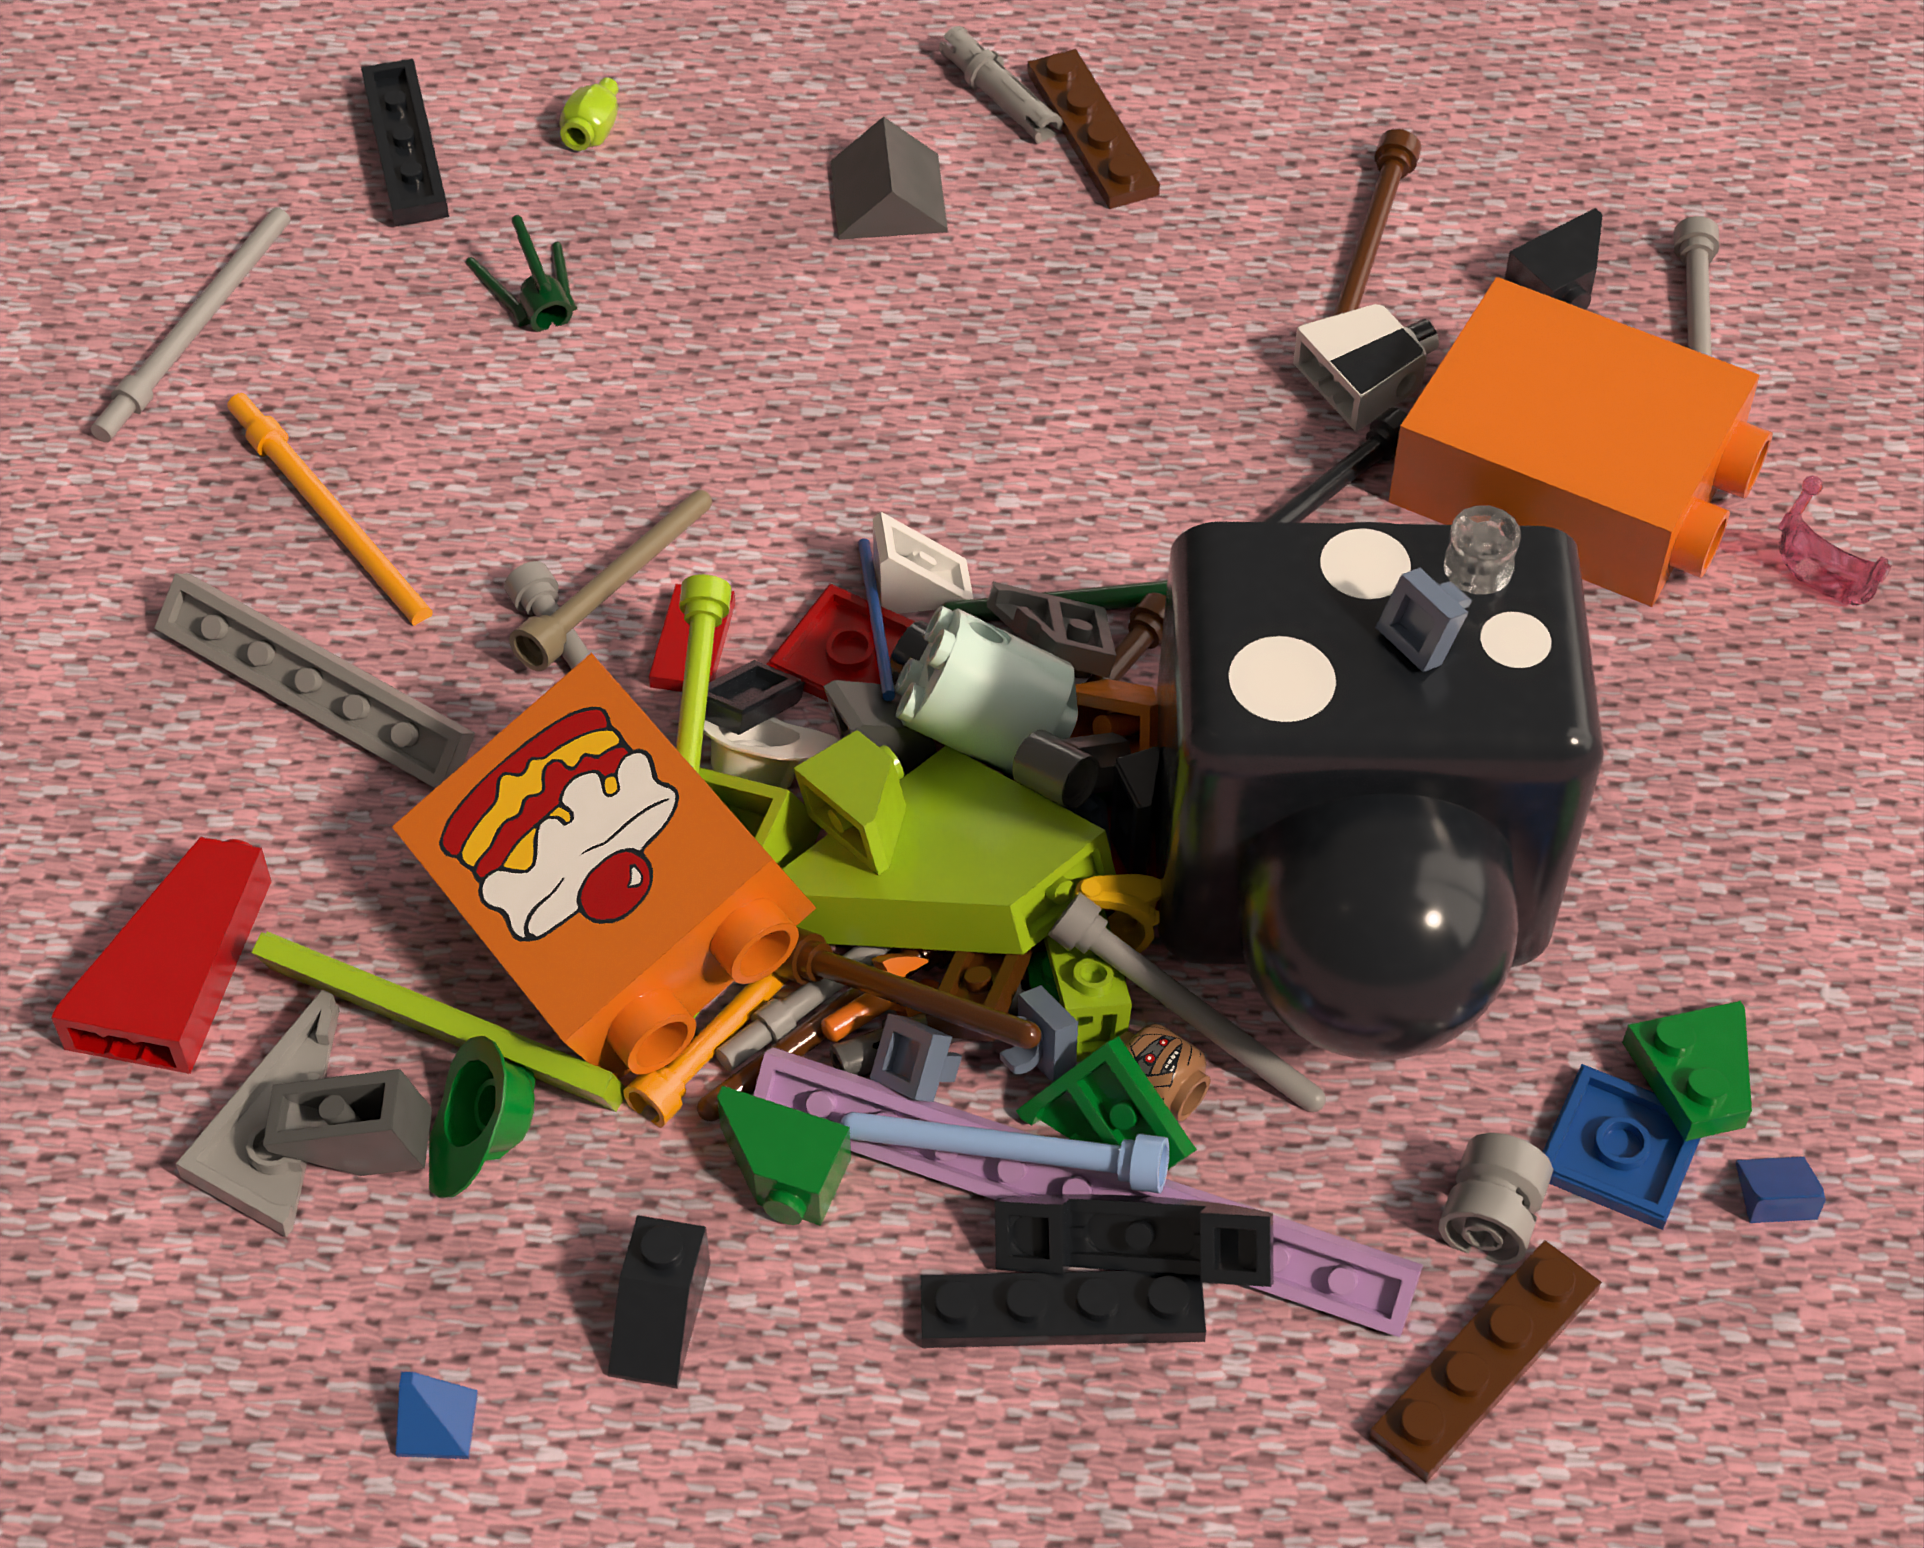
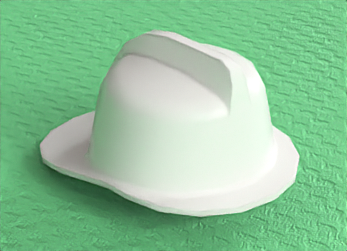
(765, 751)

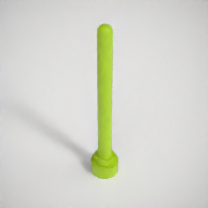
(704, 602)

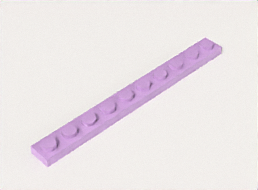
(1308, 1262)

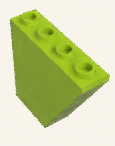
(970, 871)

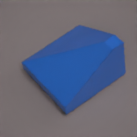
(434, 1418)

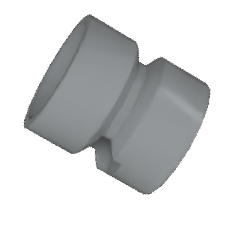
(1496, 1197)

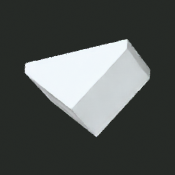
(915, 570)

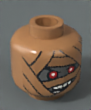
(1171, 1066)

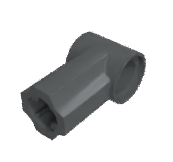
(1068, 767)

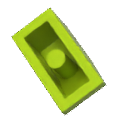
(856, 797)

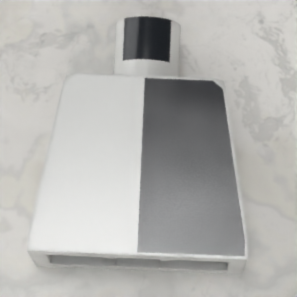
(1364, 360)

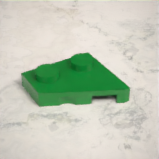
(1697, 1067)
(1107, 1102)

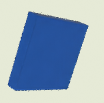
(1618, 1148)

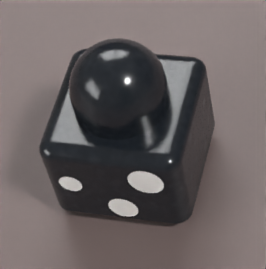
(1357, 820)

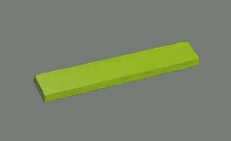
(437, 1018)

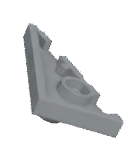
(230, 1152)

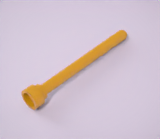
(666, 1086)

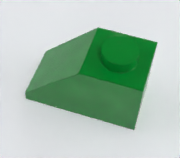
(785, 1155)

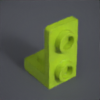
(1091, 994)

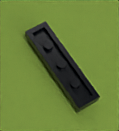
(404, 142)
(1061, 1309)

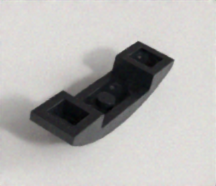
(1135, 1235)

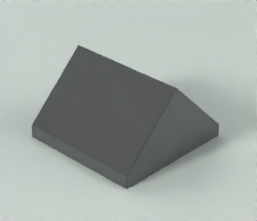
(887, 186)

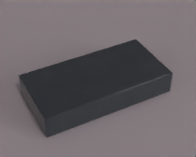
(750, 696)

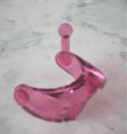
(1801, 543)

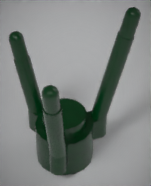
(541, 296)

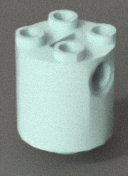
(984, 689)

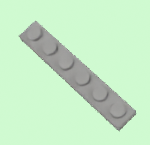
(313, 680)

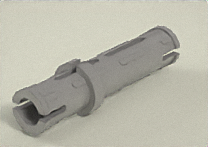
(987, 72)

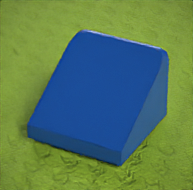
(1780, 1189)

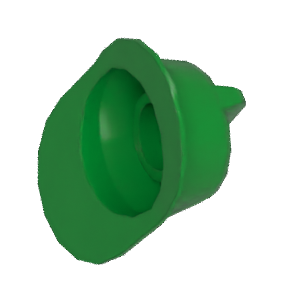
(481, 1115)

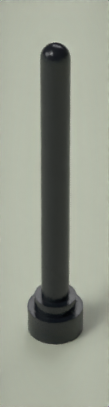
(1379, 444)

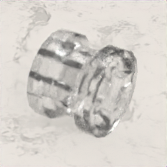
(1478, 532)

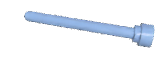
(1136, 1161)

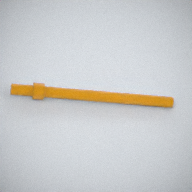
(271, 439)

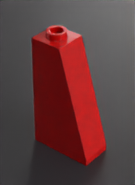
(171, 962)

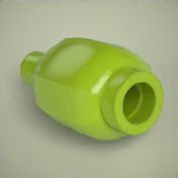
(589, 115)

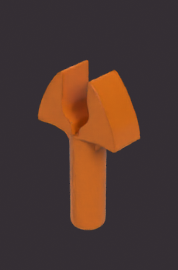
(867, 1006)

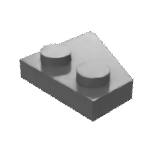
(1059, 626)

